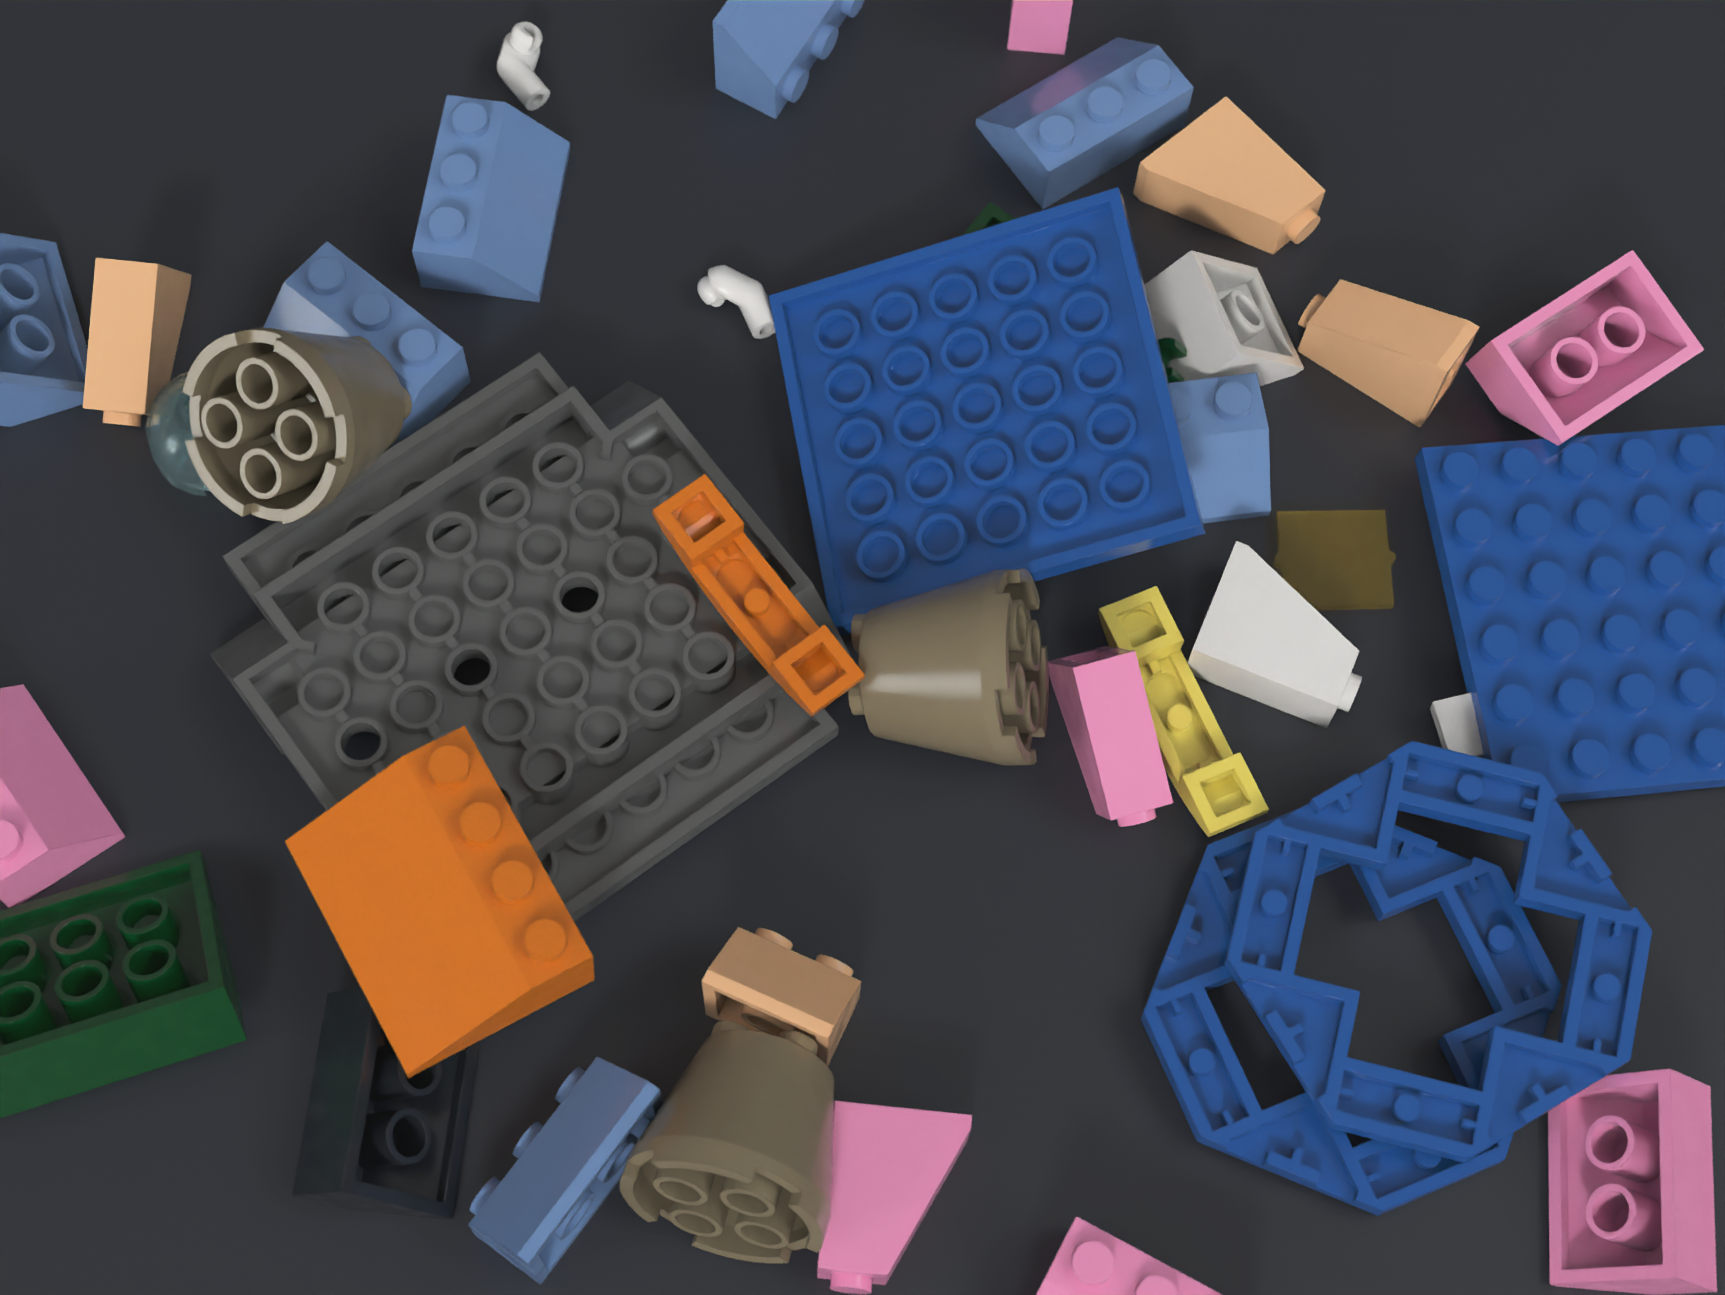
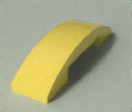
(1192, 746)

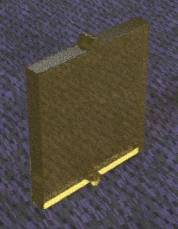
(1336, 558)

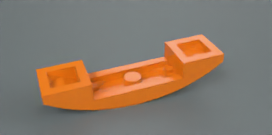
(754, 598)

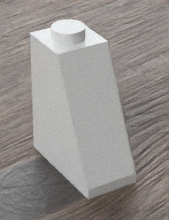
(1273, 644)

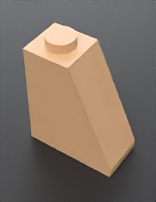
(1232, 181)
(132, 336)
(1386, 346)

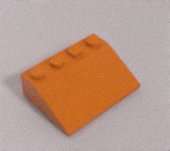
(440, 903)

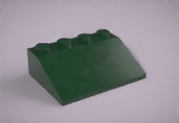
(113, 982)

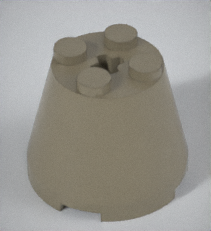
(289, 418)
(957, 669)
(741, 1148)

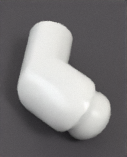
(518, 63)
(741, 290)

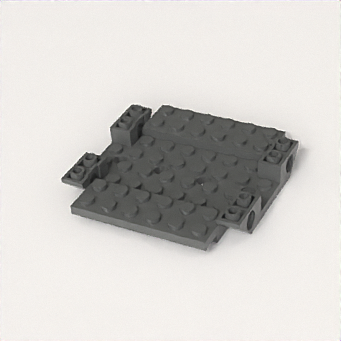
(458, 545)

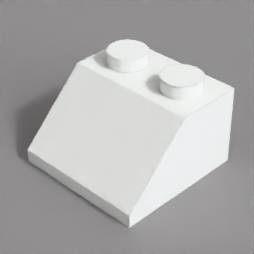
(1221, 319)

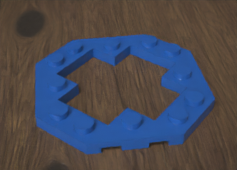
(1316, 1019)
(1292, 1134)

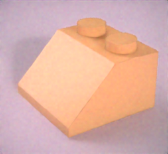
(779, 990)

